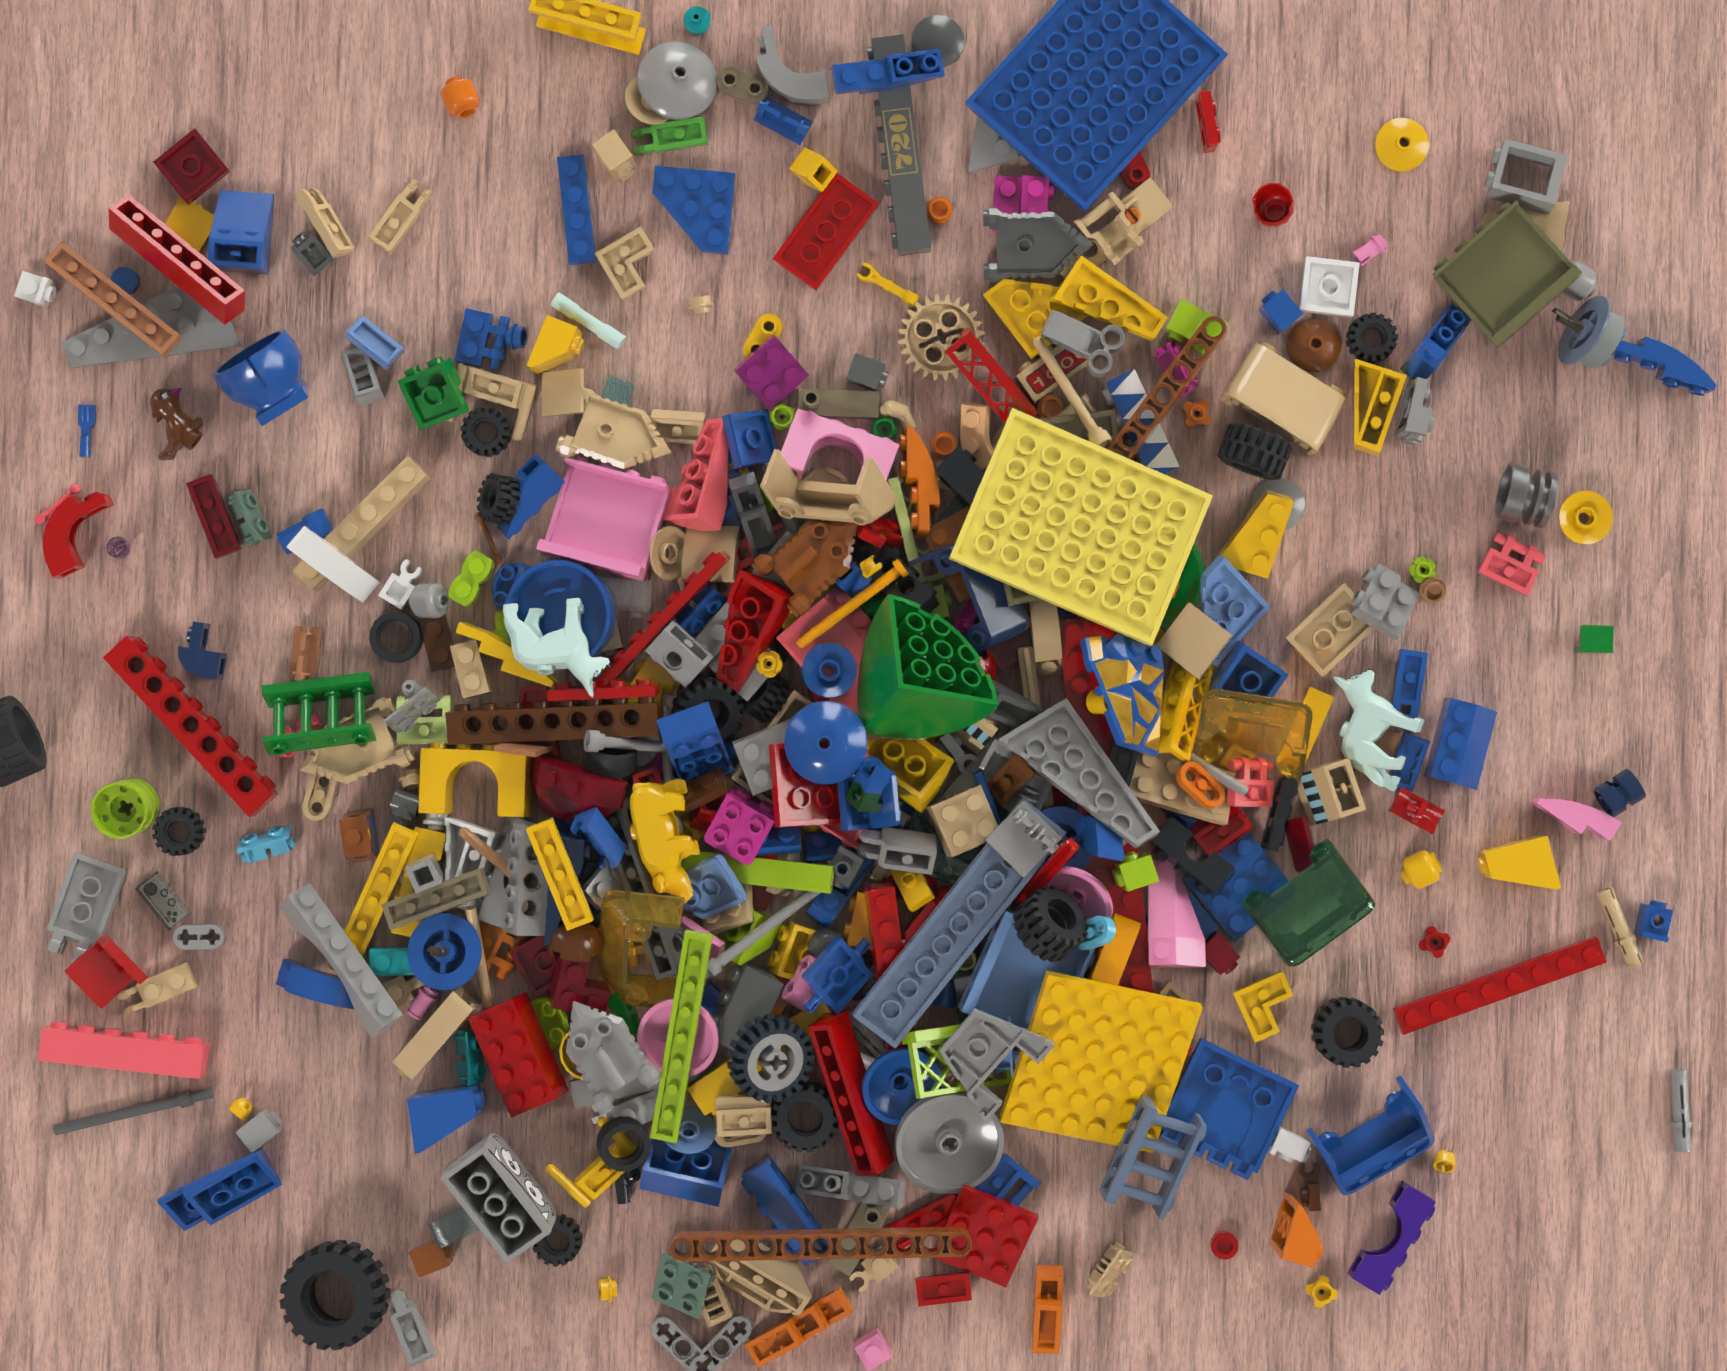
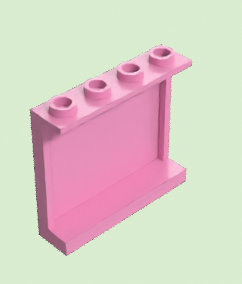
(606, 518)

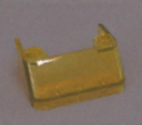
(628, 918)

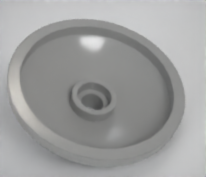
(672, 94)

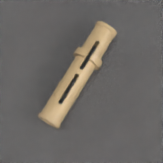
(1620, 928)

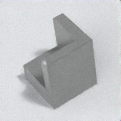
(994, 758)

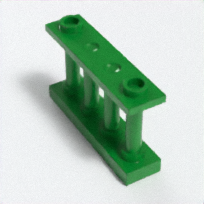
(316, 690)

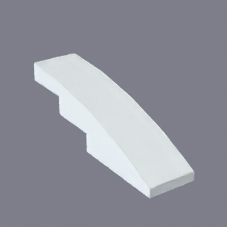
(333, 564)

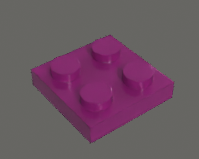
(771, 372)

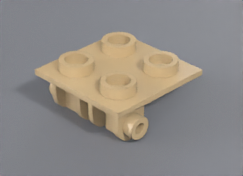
(1106, 1283)

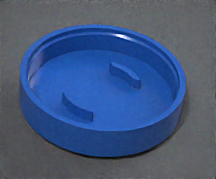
(552, 583)

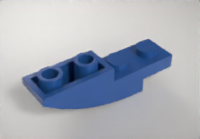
(888, 73)
(1673, 366)

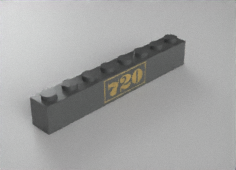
(901, 158)

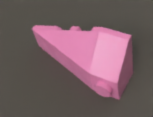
(1172, 924)

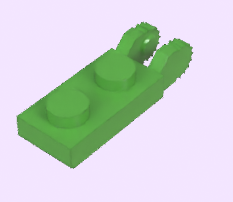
(672, 136)

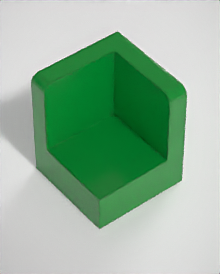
(1595, 639)

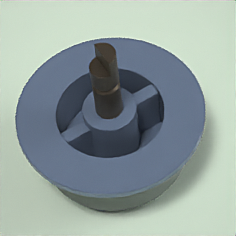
(1590, 333)

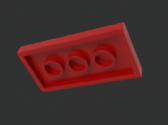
(826, 232)

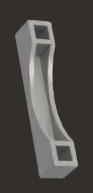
(368, 996)

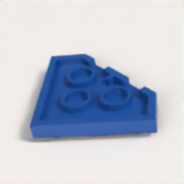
(699, 204)

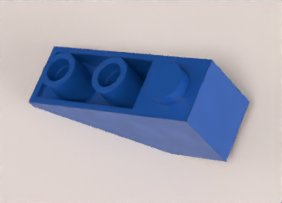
(1436, 343)
(537, 485)
(827, 906)

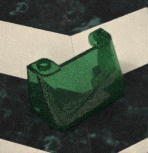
(1310, 907)

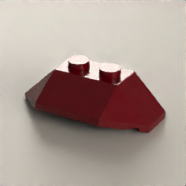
(570, 788)

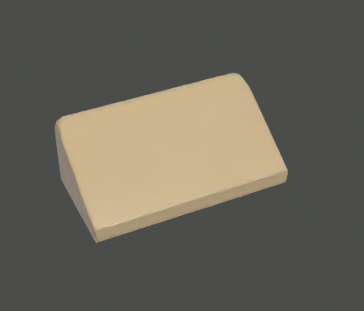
(678, 426)

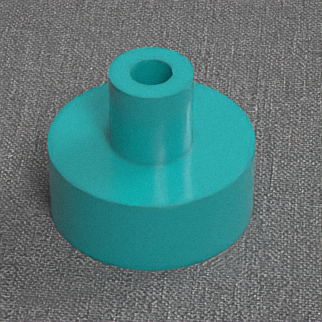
(697, 26)

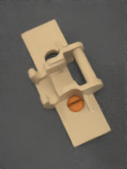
(1121, 235)

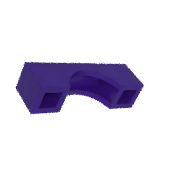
(1376, 1267)

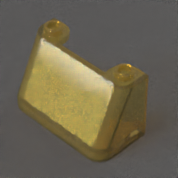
(1255, 725)

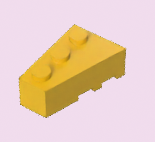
(1375, 402)
(1258, 537)

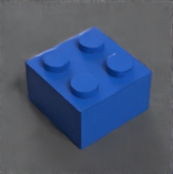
(1248, 673)

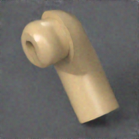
(899, 411)

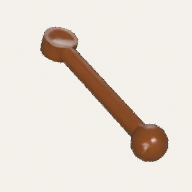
(490, 541)

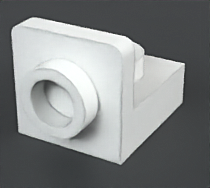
(35, 289)

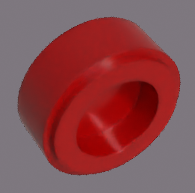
(1224, 1245)

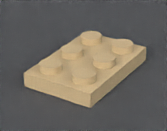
(1329, 632)

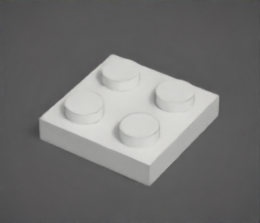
(1329, 286)

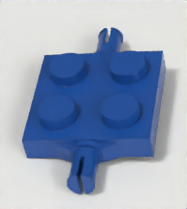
(836, 975)

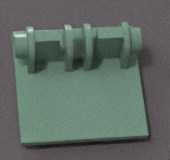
(682, 1285)

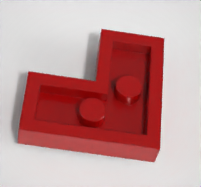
(881, 531)

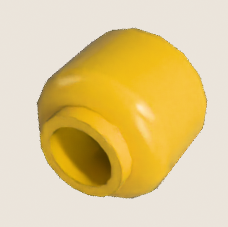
(1421, 869)

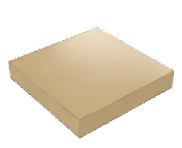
(1194, 640)

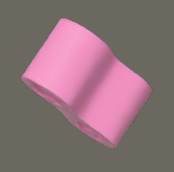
(797, 991)

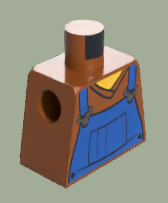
(359, 835)

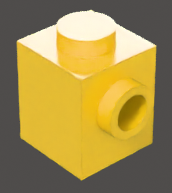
(813, 169)

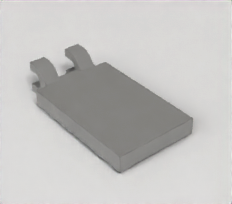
(84, 903)

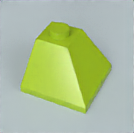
(734, 935)

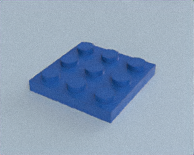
(1252, 872)

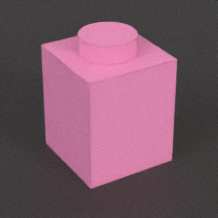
(872, 1349)

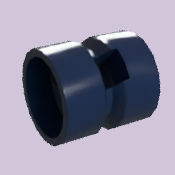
(1622, 791)

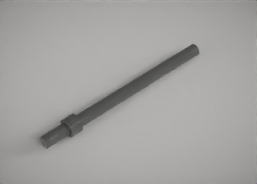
(183, 1099)

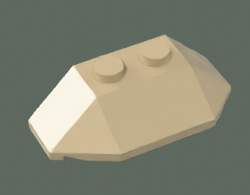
(768, 1283)

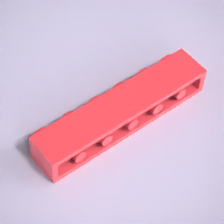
(124, 1051)

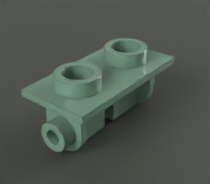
(245, 505)

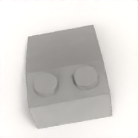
(754, 755)

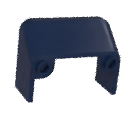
(988, 596)

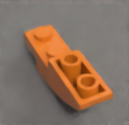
(919, 472)

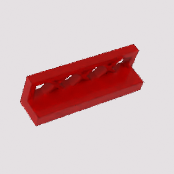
(995, 369)

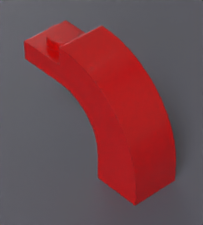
(61, 531)

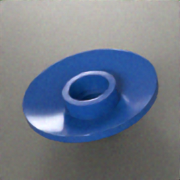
(836, 658)

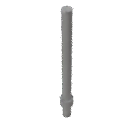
(715, 965)

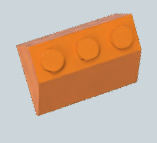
(1294, 1234)

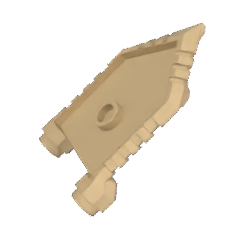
(613, 434)
(351, 761)

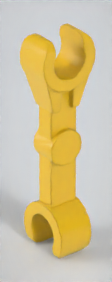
(906, 295)

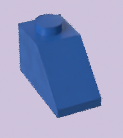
(1101, 840)

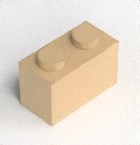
(615, 156)
(471, 669)

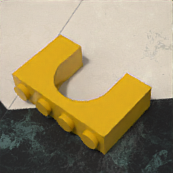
(441, 766)

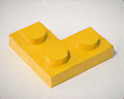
(1255, 1003)

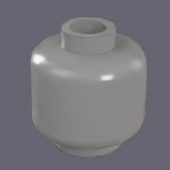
(1583, 286)
(429, 600)

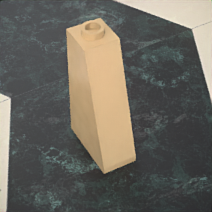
(435, 1033)

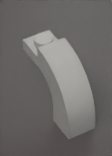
(797, 88)

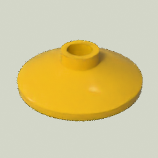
(1392, 153)
(1598, 515)

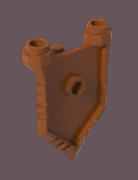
(810, 560)

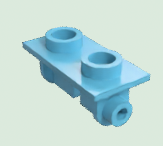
(254, 846)

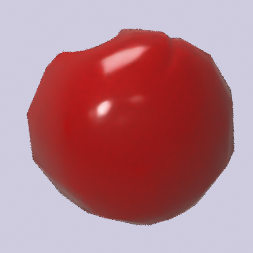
(1273, 205)

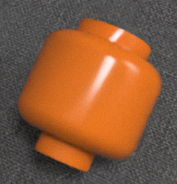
(460, 97)

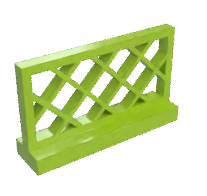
(927, 1039)

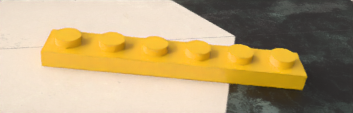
(379, 886)

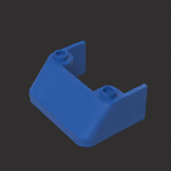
(1377, 1144)

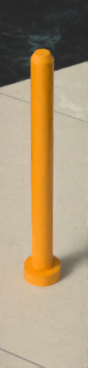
(852, 604)

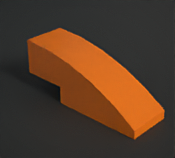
(1047, 1308)

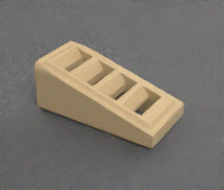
(727, 1313)

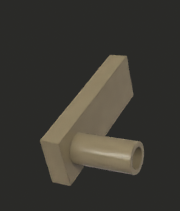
(840, 403)
(865, 1217)

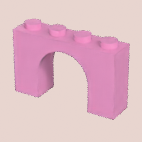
(814, 432)

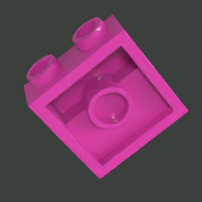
(1022, 194)

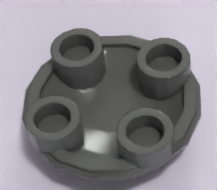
(941, 34)

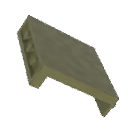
(1505, 273)

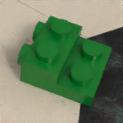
(433, 392)

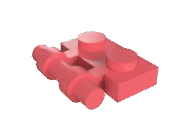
(1509, 571)
(1259, 788)

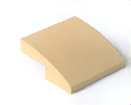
(702, 543)

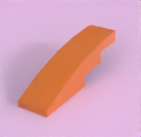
(796, 1329)

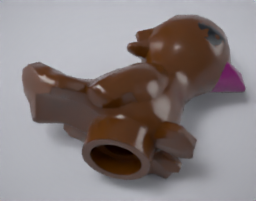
(179, 427)

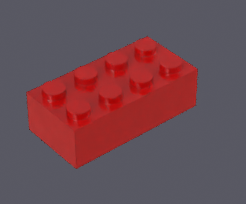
(518, 1054)

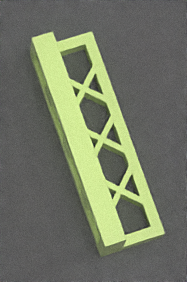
(904, 523)

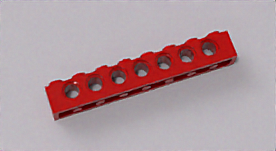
(122, 659)

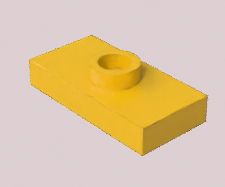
(913, 888)

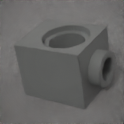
(867, 373)

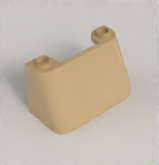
(1285, 397)

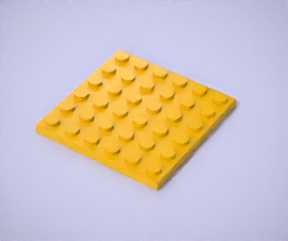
(1104, 1057)

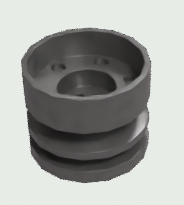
(1530, 497)

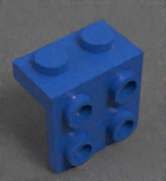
(855, 820)

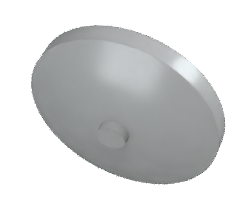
(948, 1143)

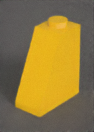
(1521, 862)

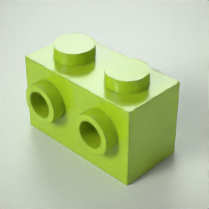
(1135, 871)

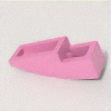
(1578, 817)

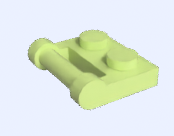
(426, 729)

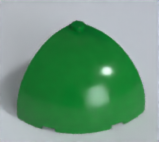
(919, 675)

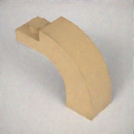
(1045, 637)

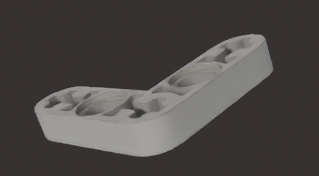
(698, 1352)

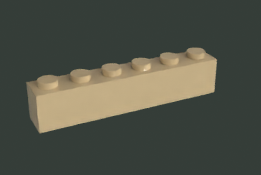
(369, 516)

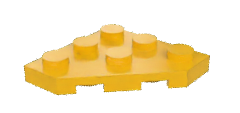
(1025, 310)

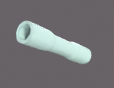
(601, 329)

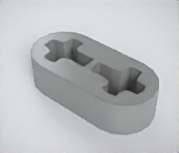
(199, 930)

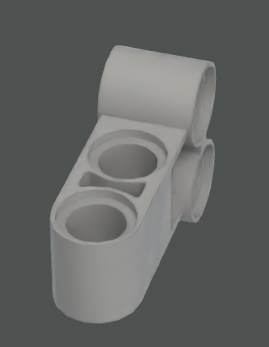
(1082, 340)

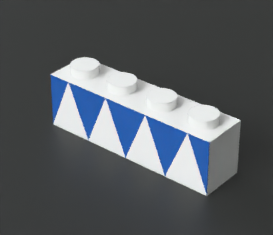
(1125, 396)

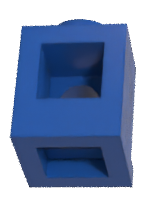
(1645, 926)

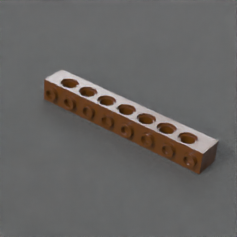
(461, 730)

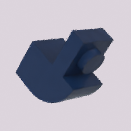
(196, 657)

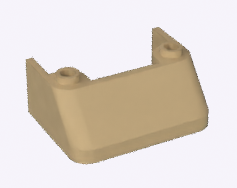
(827, 501)

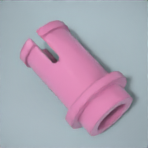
(1370, 249)
(422, 1002)

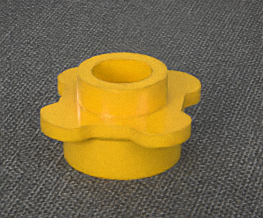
(1321, 1299)

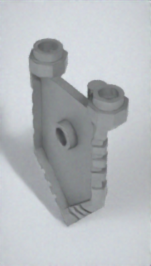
(606, 1055)

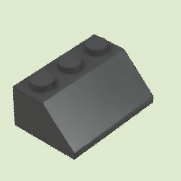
(747, 995)

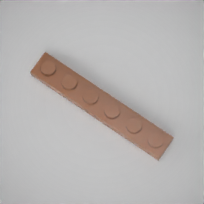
(113, 299)

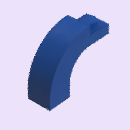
(313, 984)

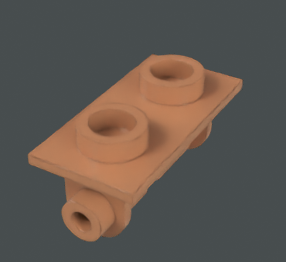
(305, 653)

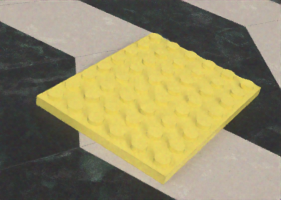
(1081, 527)

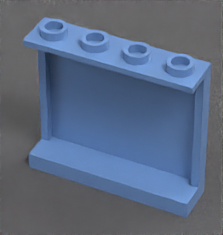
(1010, 977)

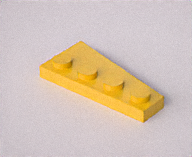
(1105, 299)

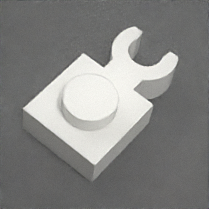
(399, 587)

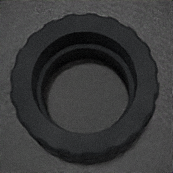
(20, 743)

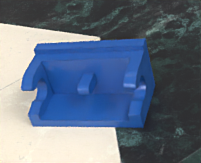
(600, 836)

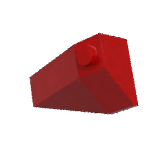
(752, 623)

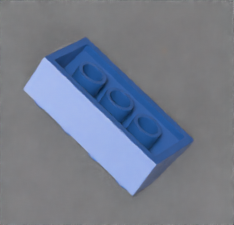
(780, 1201)

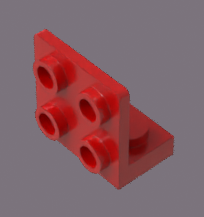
(104, 971)

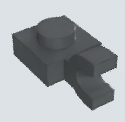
(952, 744)

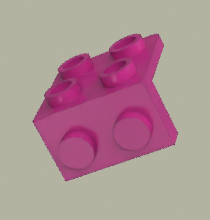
(740, 825)

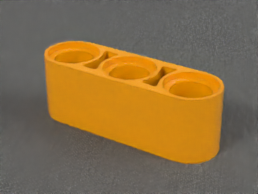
(1114, 955)

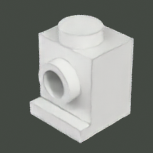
(1290, 1146)

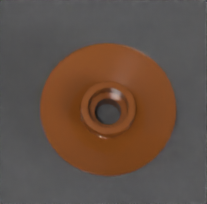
(1305, 355)

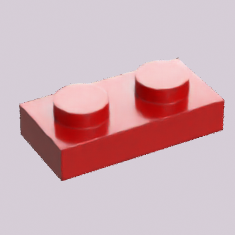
(943, 1288)

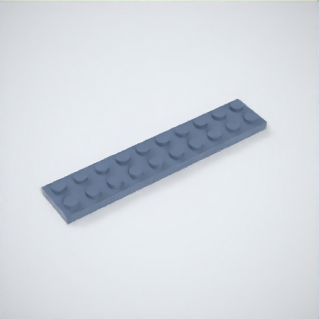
(943, 943)

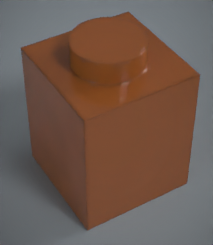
(429, 1258)

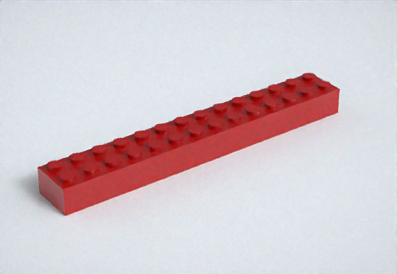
(1076, 686)

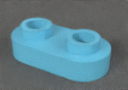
(1100, 932)

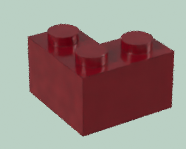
(571, 985)

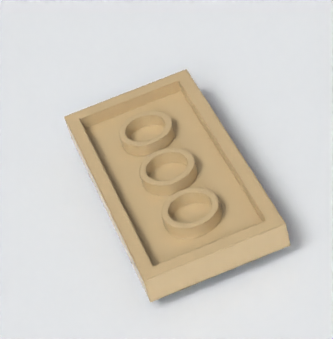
(1156, 785)

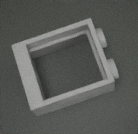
(1526, 199)

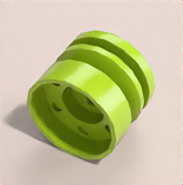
(110, 813)

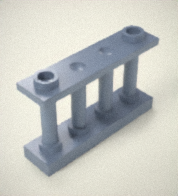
(1134, 1140)

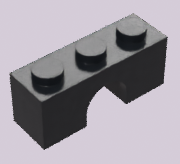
(1208, 875)

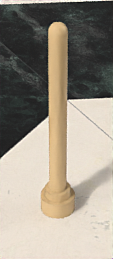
(1096, 434)

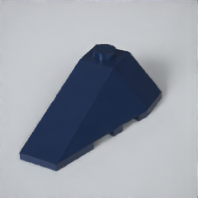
(578, 852)

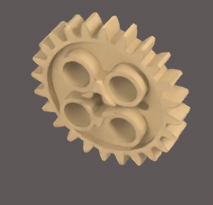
(931, 315)

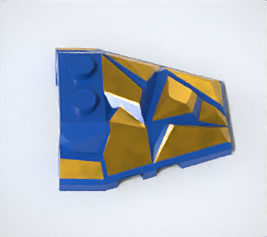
(1132, 685)

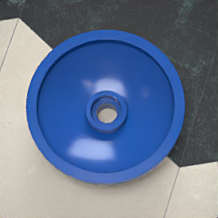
(846, 740)
(890, 1098)

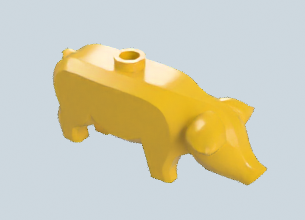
(658, 835)

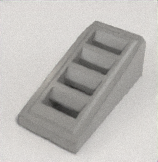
(367, 391)

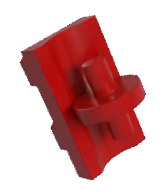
(1416, 810)

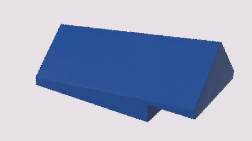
(221, 1191)

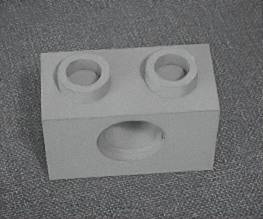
(693, 655)

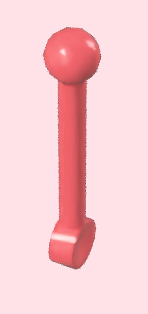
(42, 518)

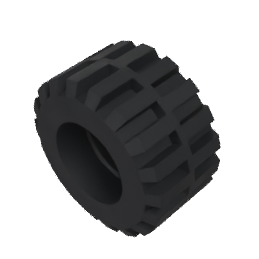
(1254, 451)
(713, 688)
(1050, 923)
(1363, 1048)
(800, 1139)

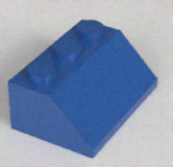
(1460, 743)
(686, 1176)

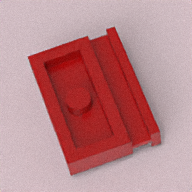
(1206, 117)
(1216, 837)

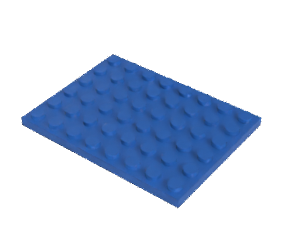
(1094, 88)

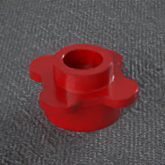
(1438, 948)

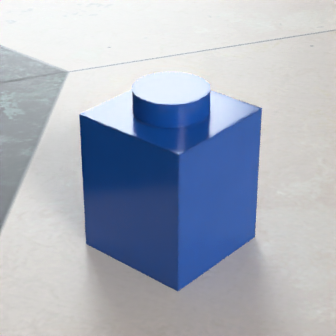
(1279, 310)

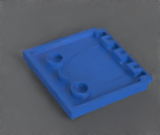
(1236, 1101)

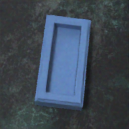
(374, 342)

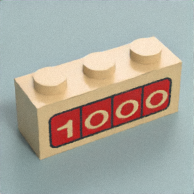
(1037, 379)

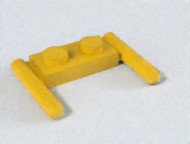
(597, 1175)

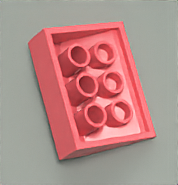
(848, 632)

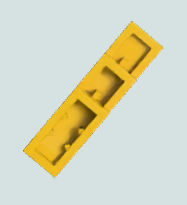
(500, 648)

